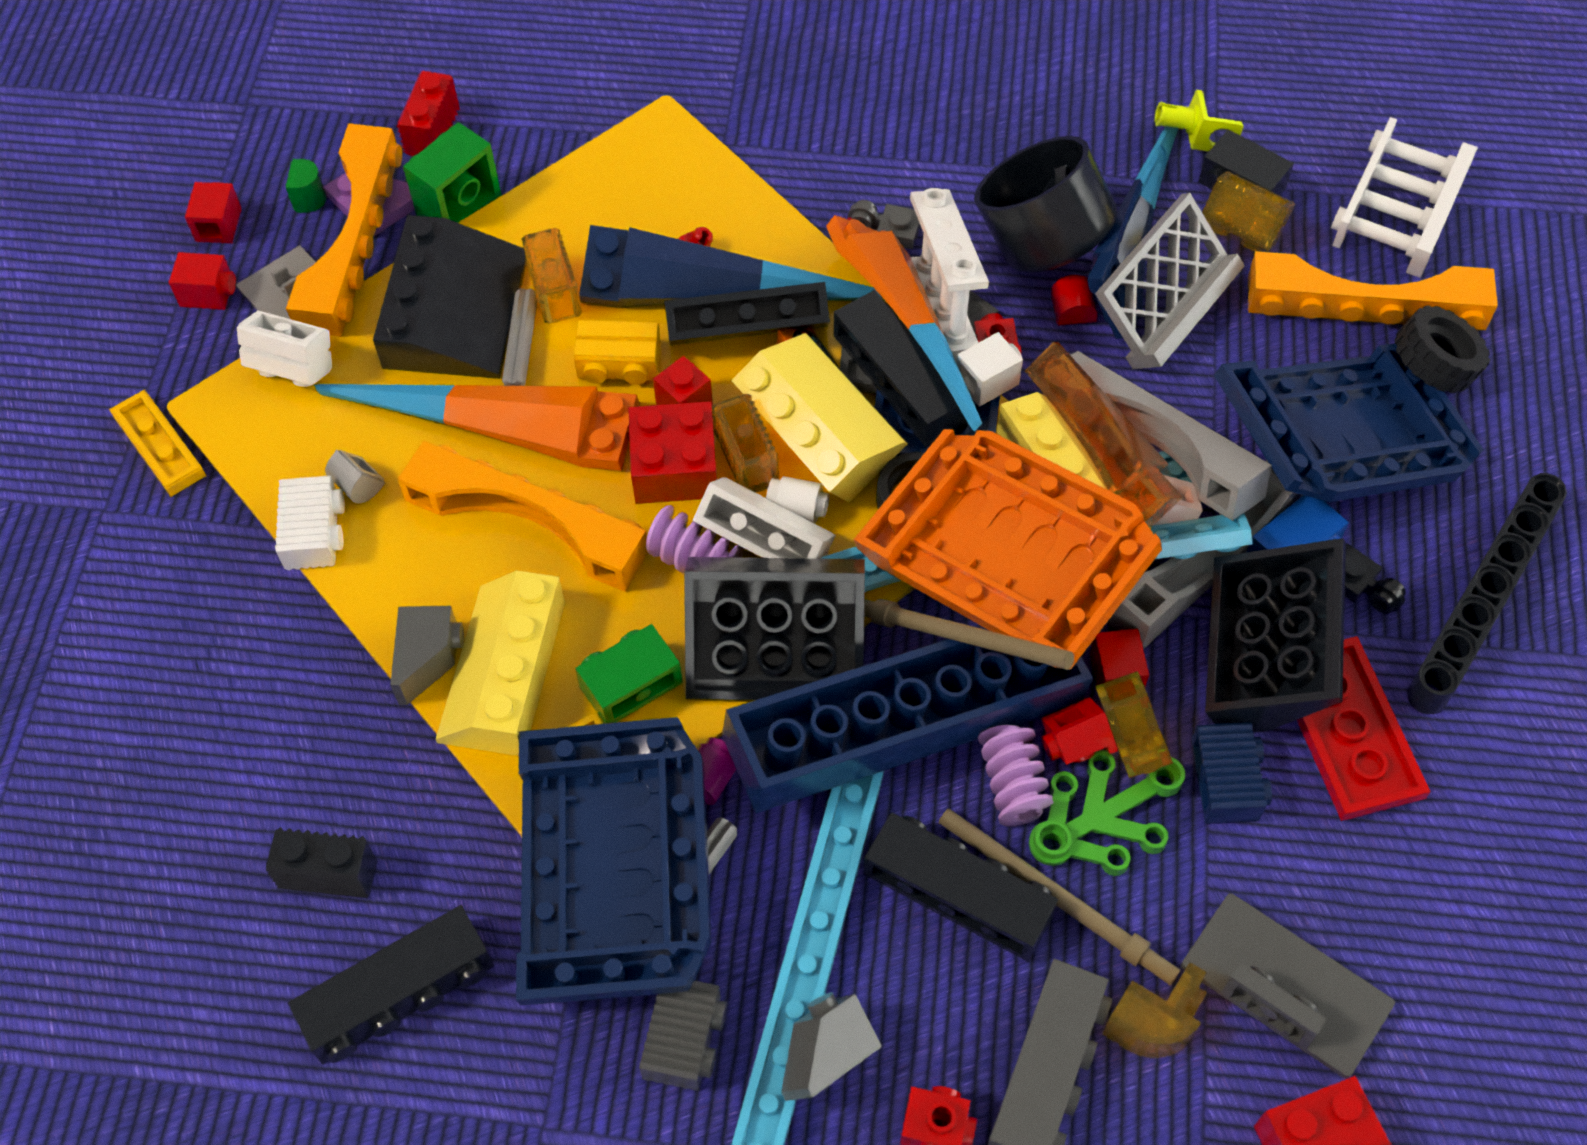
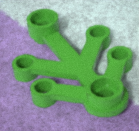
(1102, 817)

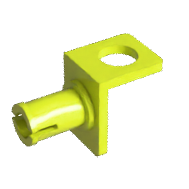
(1195, 121)

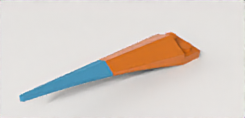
(893, 275)
(558, 421)

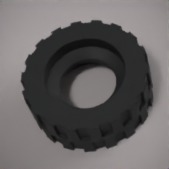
(1442, 349)

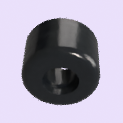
(1046, 204)

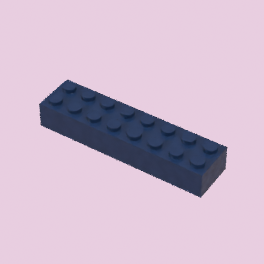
(887, 716)

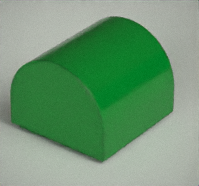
(305, 186)

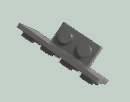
(1289, 985)

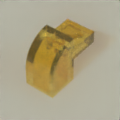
(1133, 725)
(1156, 1026)

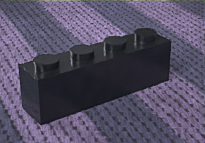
(746, 313)
(897, 366)
(960, 885)
(391, 985)

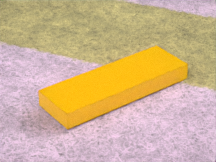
(157, 443)

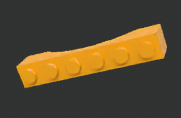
(1295, 288)
(327, 289)
(451, 484)

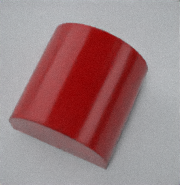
(1073, 301)

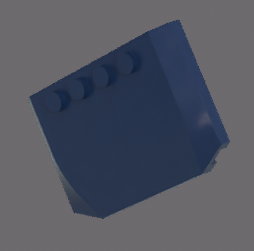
(1350, 425)
(612, 862)

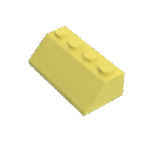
(820, 415)
(1041, 429)
(503, 663)

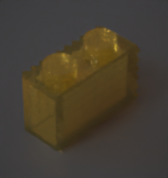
(1247, 212)
(552, 275)
(745, 442)

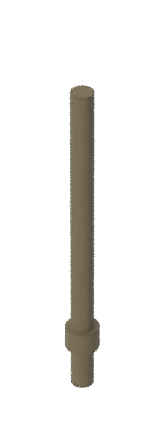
(890, 614)
(1133, 947)

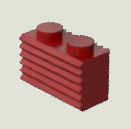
(427, 111)

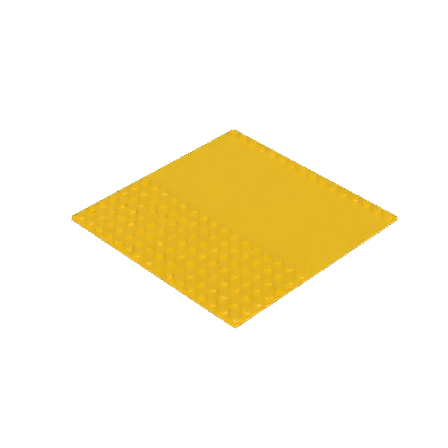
(645, 174)

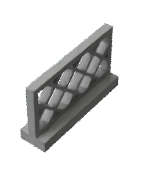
(1183, 305)

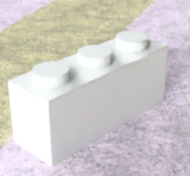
(759, 523)

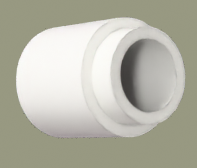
(799, 497)

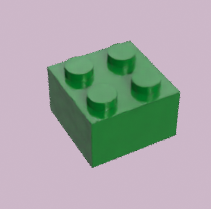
(453, 175)

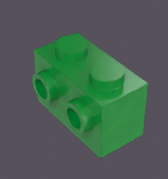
(629, 674)

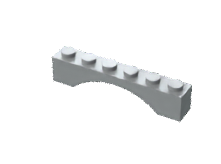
(1220, 470)
(1176, 584)

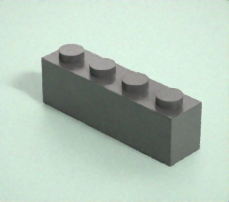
(1051, 1057)

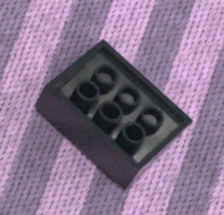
(449, 300)
(770, 624)
(1276, 634)

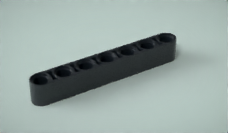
(1516, 544)

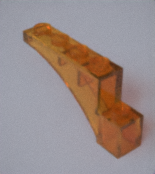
(1114, 444)

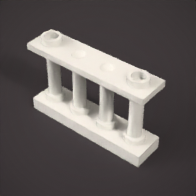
(1429, 220)
(947, 265)

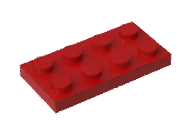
(1362, 745)

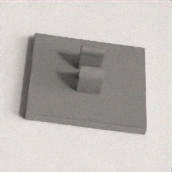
(272, 285)

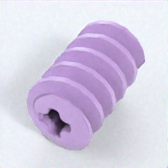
(677, 543)
(1014, 774)

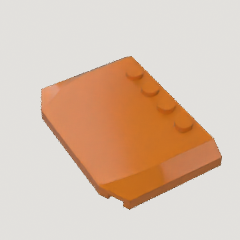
(1011, 540)

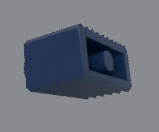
(1230, 773)

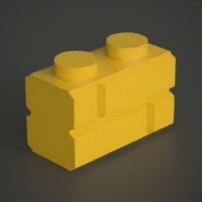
(617, 351)

